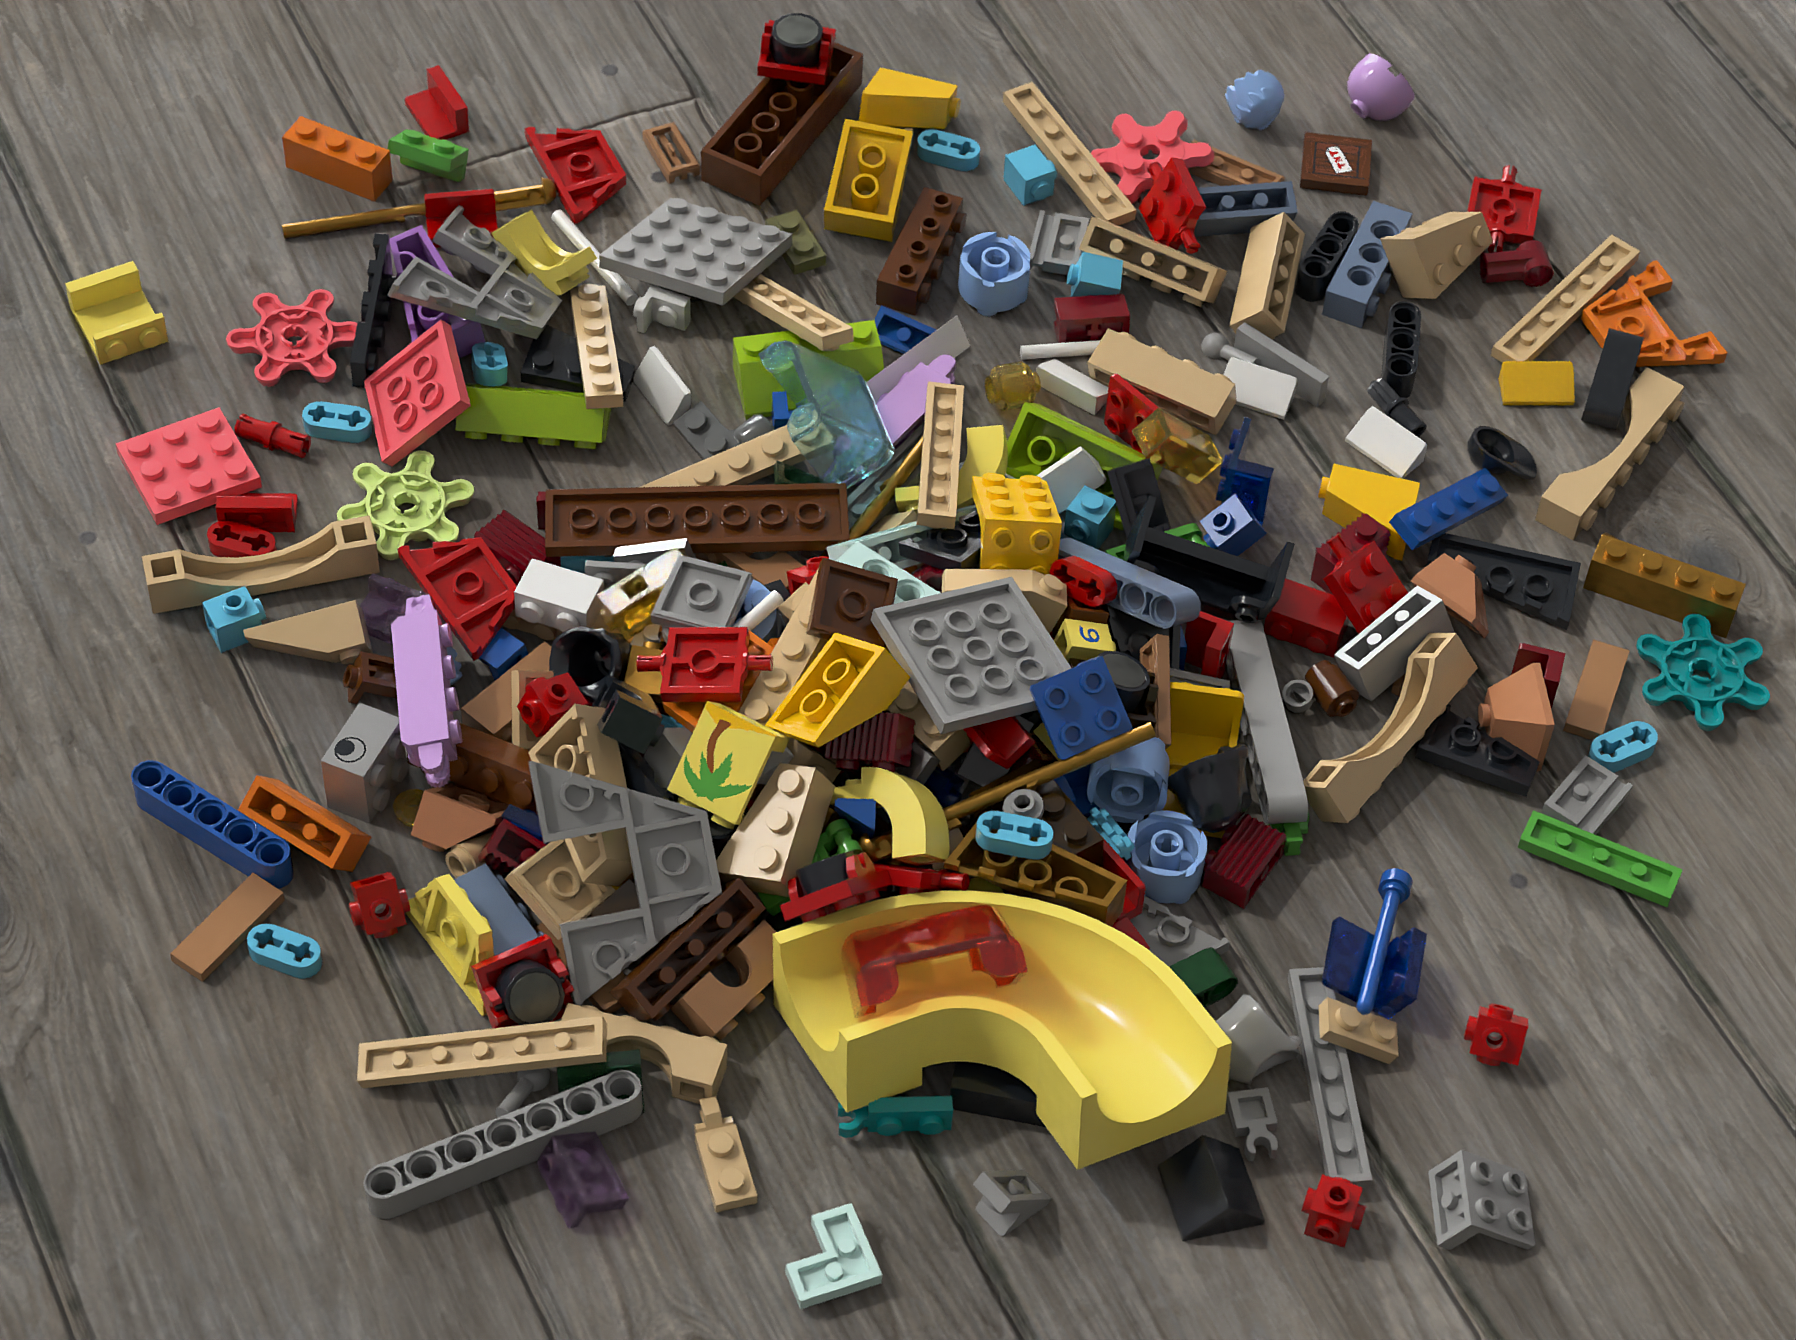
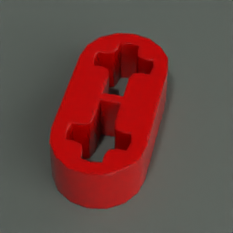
(242, 541)
(1085, 573)

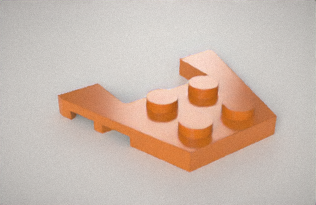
(1633, 313)

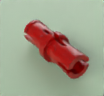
(272, 435)

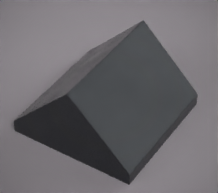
(1209, 1189)

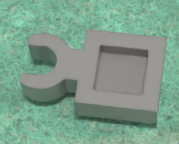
(1253, 1116)

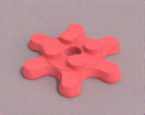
(1136, 141)
(284, 321)

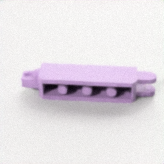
(904, 405)
(425, 690)

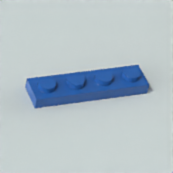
(1448, 508)

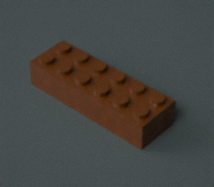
(777, 128)

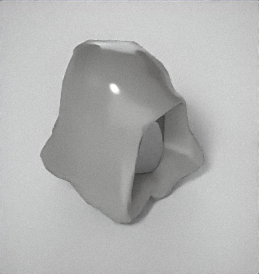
(1255, 1040)

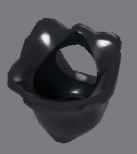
(590, 657)
(1214, 789)

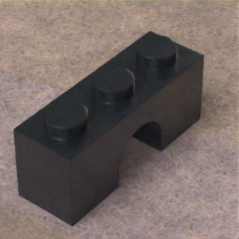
(628, 715)

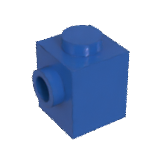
(1232, 527)

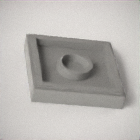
(701, 595)

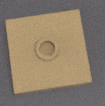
(554, 887)

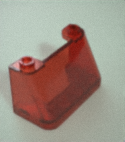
(875, 952)

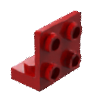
(1126, 409)

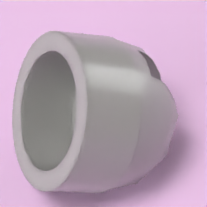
(1302, 691)

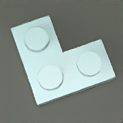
(842, 1267)

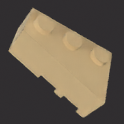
(1436, 252)
(778, 830)

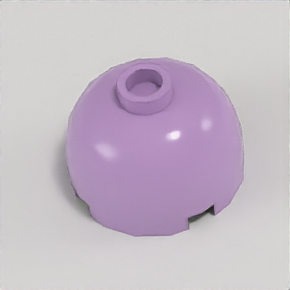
(1377, 91)

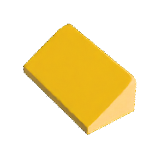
(1537, 383)

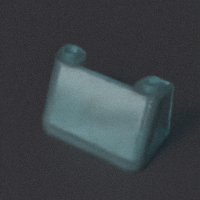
(834, 415)

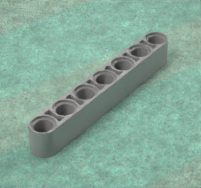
(1266, 727)
(493, 1160)

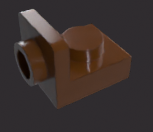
(372, 675)

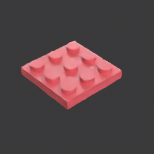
(416, 393)
(188, 465)

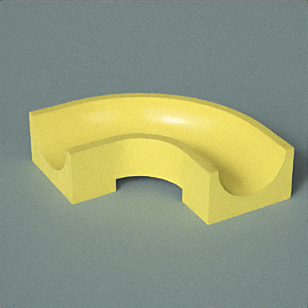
(1090, 1027)

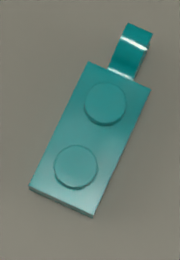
(898, 1114)

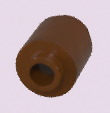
(1332, 689)

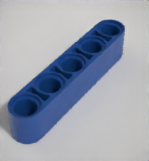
(192, 812)

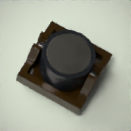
(1132, 684)

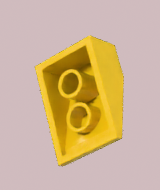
(867, 180)
(839, 691)

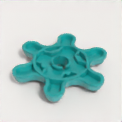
(1704, 653)

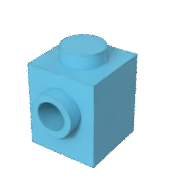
(1029, 174)
(1095, 275)
(1090, 517)
(231, 614)

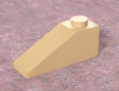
(1043, 592)
(323, 634)

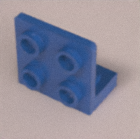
(1080, 707)

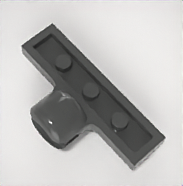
(710, 437)

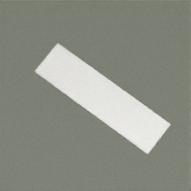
(946, 340)

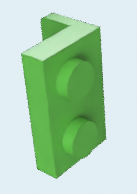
(430, 154)

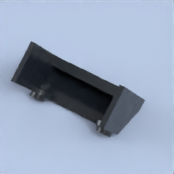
(1214, 575)

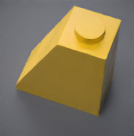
(908, 101)
(1359, 491)

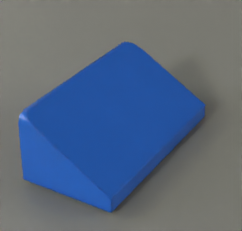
(900, 331)
(858, 813)

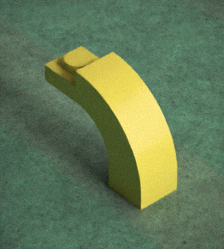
(541, 256)
(985, 454)
(915, 814)

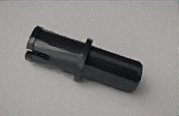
(1395, 406)

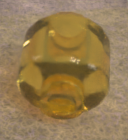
(1012, 385)

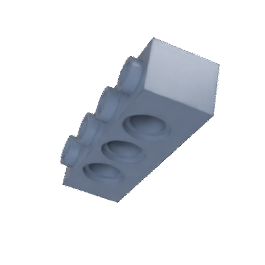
(1364, 267)

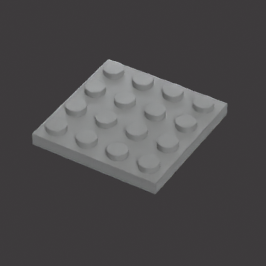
(696, 251)
(971, 652)

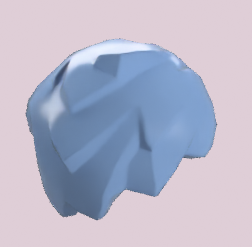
(1255, 99)

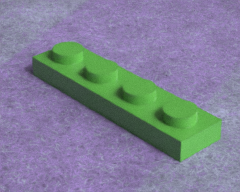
(1600, 858)

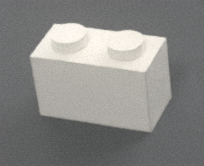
(557, 596)

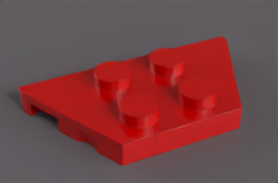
(579, 166)
(465, 588)

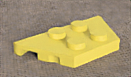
(453, 931)

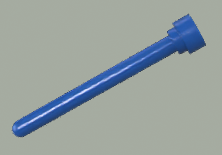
(1394, 889)

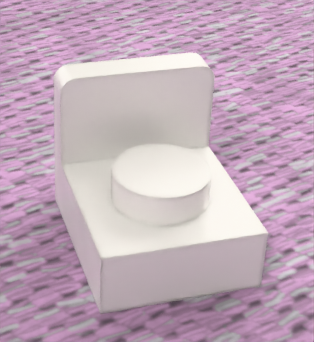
(663, 307)

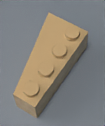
(581, 748)

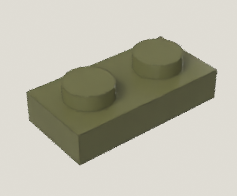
(805, 249)

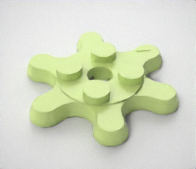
(413, 486)

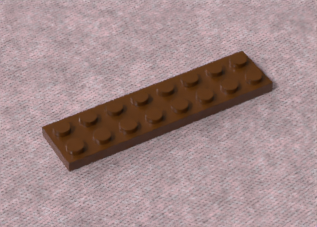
(708, 516)

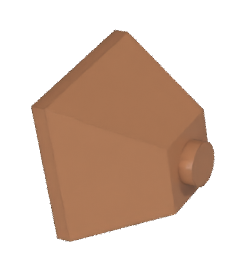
(1458, 588)
(1520, 712)
(453, 816)

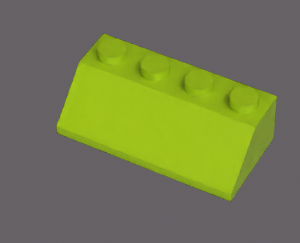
(757, 384)
(532, 413)
(1046, 436)

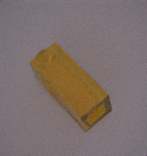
(1177, 446)
(633, 598)

